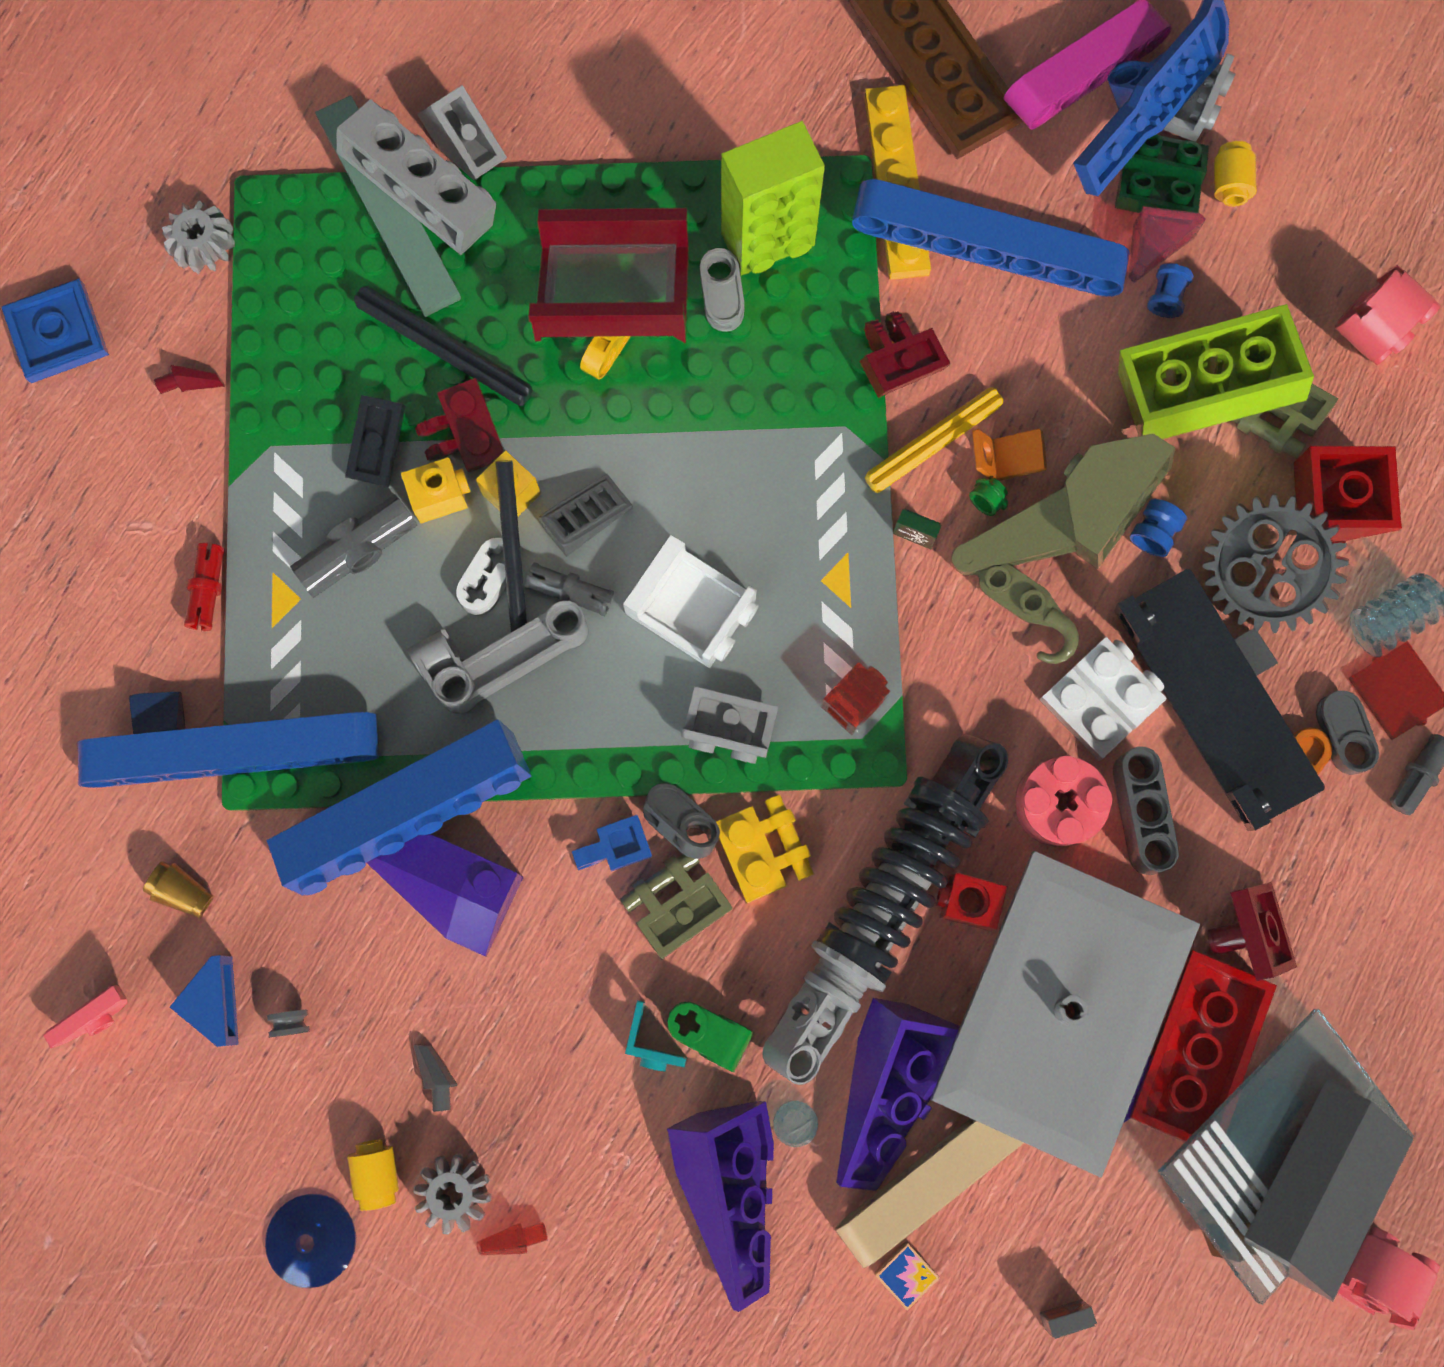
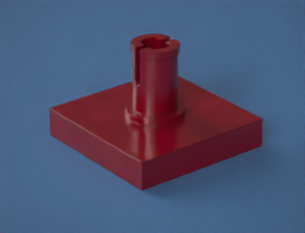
(1258, 930)

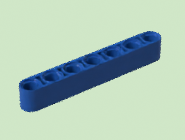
(990, 238)
(227, 750)

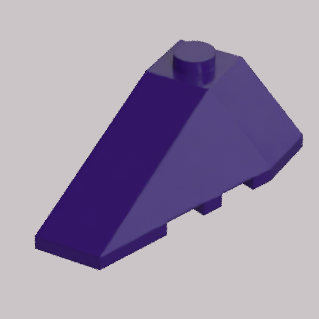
(451, 889)

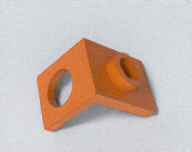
(1010, 455)

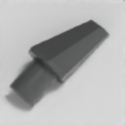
(435, 1077)

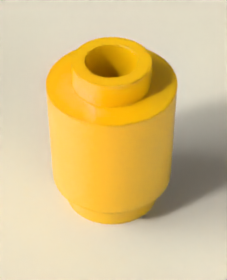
(1235, 173)
(373, 1175)

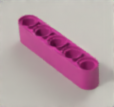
(1086, 63)

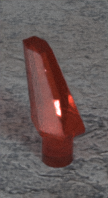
(512, 1240)

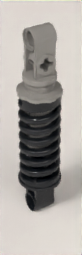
(851, 956)

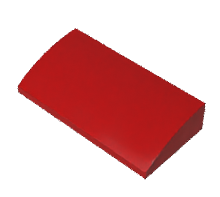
(1202, 1046)

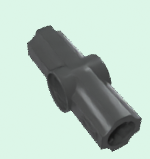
(353, 545)

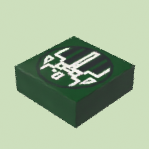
(917, 528)

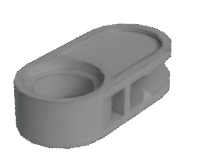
(723, 296)

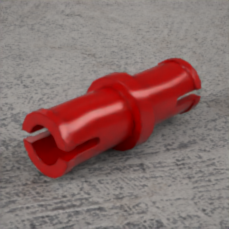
(204, 587)

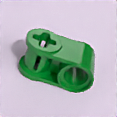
(715, 1039)

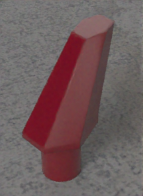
(187, 380)

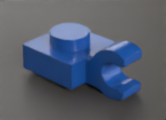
(619, 844)

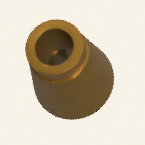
(177, 890)

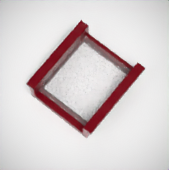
(612, 273)

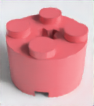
(1385, 314)
(1087, 801)
(1389, 1280)

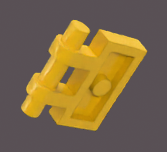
(750, 853)

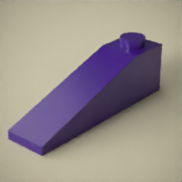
(891, 1085)
(723, 1174)

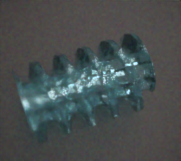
(1398, 613)

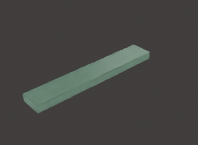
(398, 228)

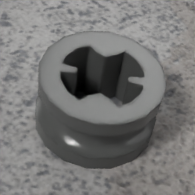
(288, 1023)

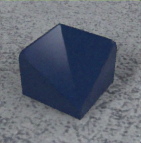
(156, 712)

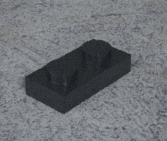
(375, 441)

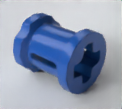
(1170, 290)

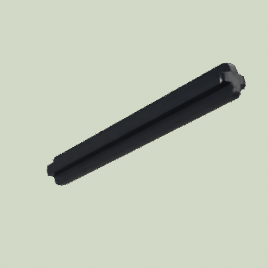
(443, 345)

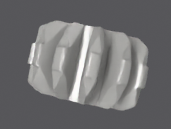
(198, 237)
(440, 1203)

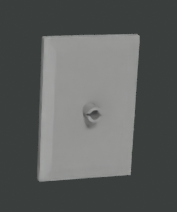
(1019, 1054)

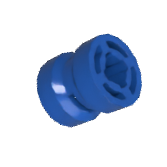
(1158, 527)

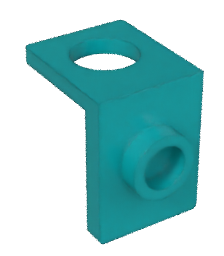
(649, 1058)

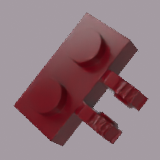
(904, 361)
(470, 425)

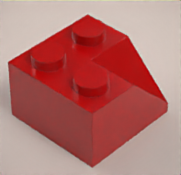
(1353, 486)

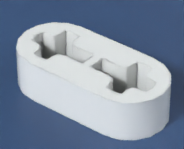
(476, 573)

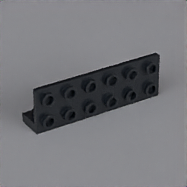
(1219, 699)

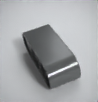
(1153, 791)

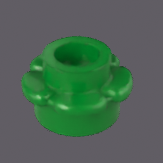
(989, 496)

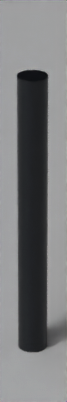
(511, 544)

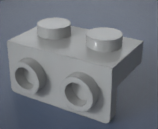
(1201, 109)
(729, 723)

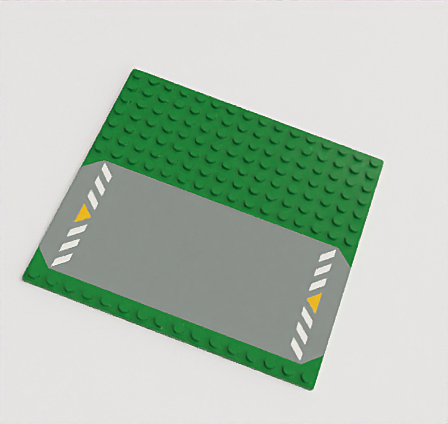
(726, 441)

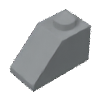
(462, 133)

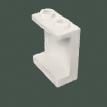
(690, 604)

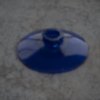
(332, 1234)

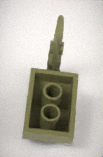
(1085, 517)

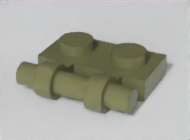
(1305, 416)
(682, 915)

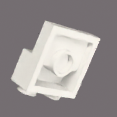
(1104, 697)

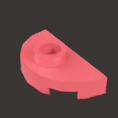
(89, 1018)

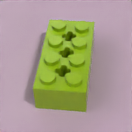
(771, 197)
(1215, 373)

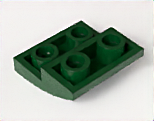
(1163, 176)

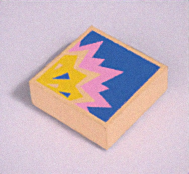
(906, 1276)

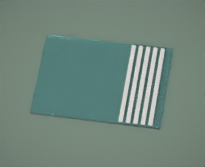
(1241, 1147)

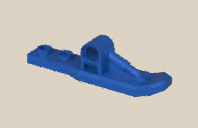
(1153, 94)

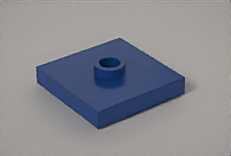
(54, 330)

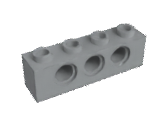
(362, 144)

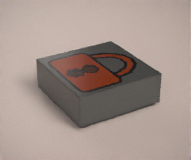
(1068, 1318)

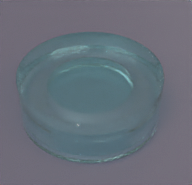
(795, 1123)

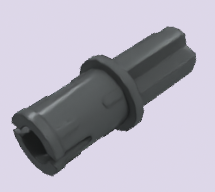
(1420, 776)

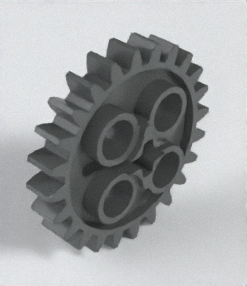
(1309, 581)

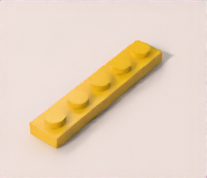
(895, 163)

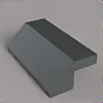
(1329, 1189)

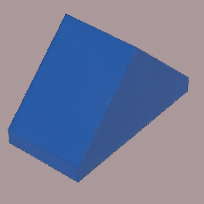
(210, 1002)

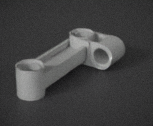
(499, 662)

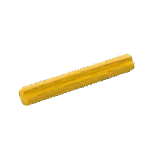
(933, 439)

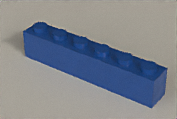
(399, 809)

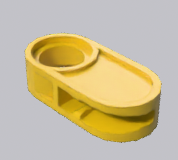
(602, 354)

